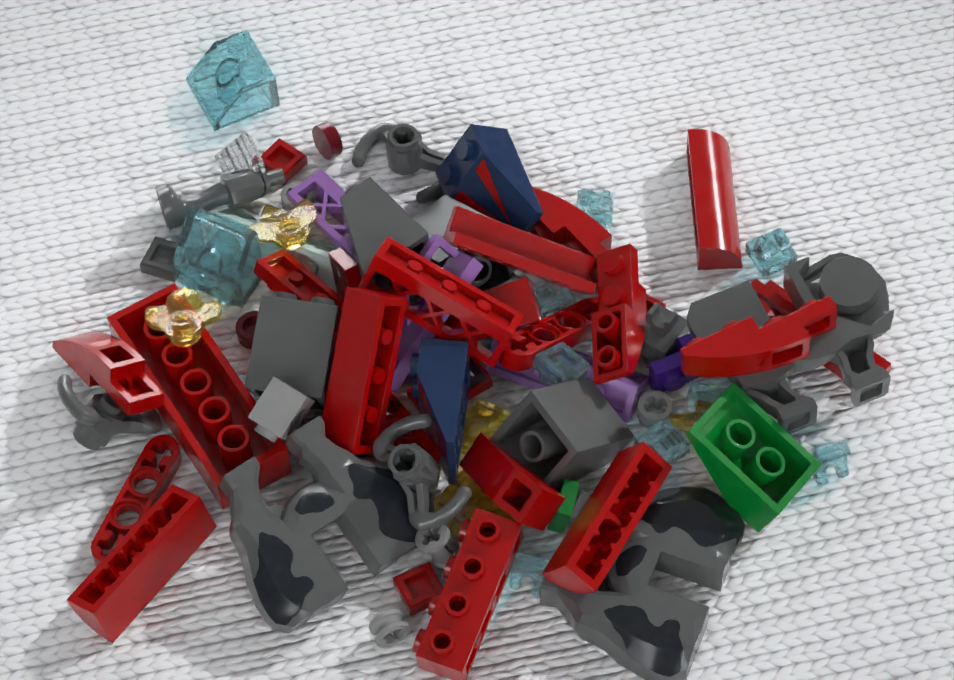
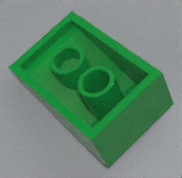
(750, 457)

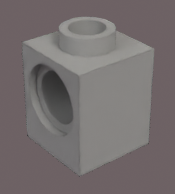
(279, 410)

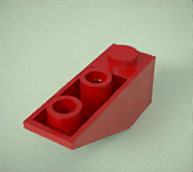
(511, 484)

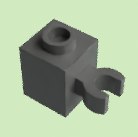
(661, 334)

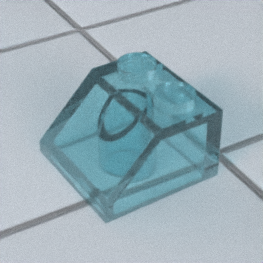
(233, 81)
(217, 257)

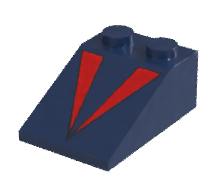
(490, 177)
(442, 391)

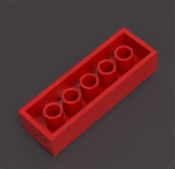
(202, 400)

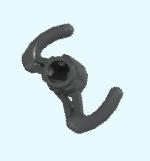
(404, 153)
(103, 417)
(416, 471)

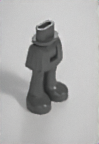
(233, 190)

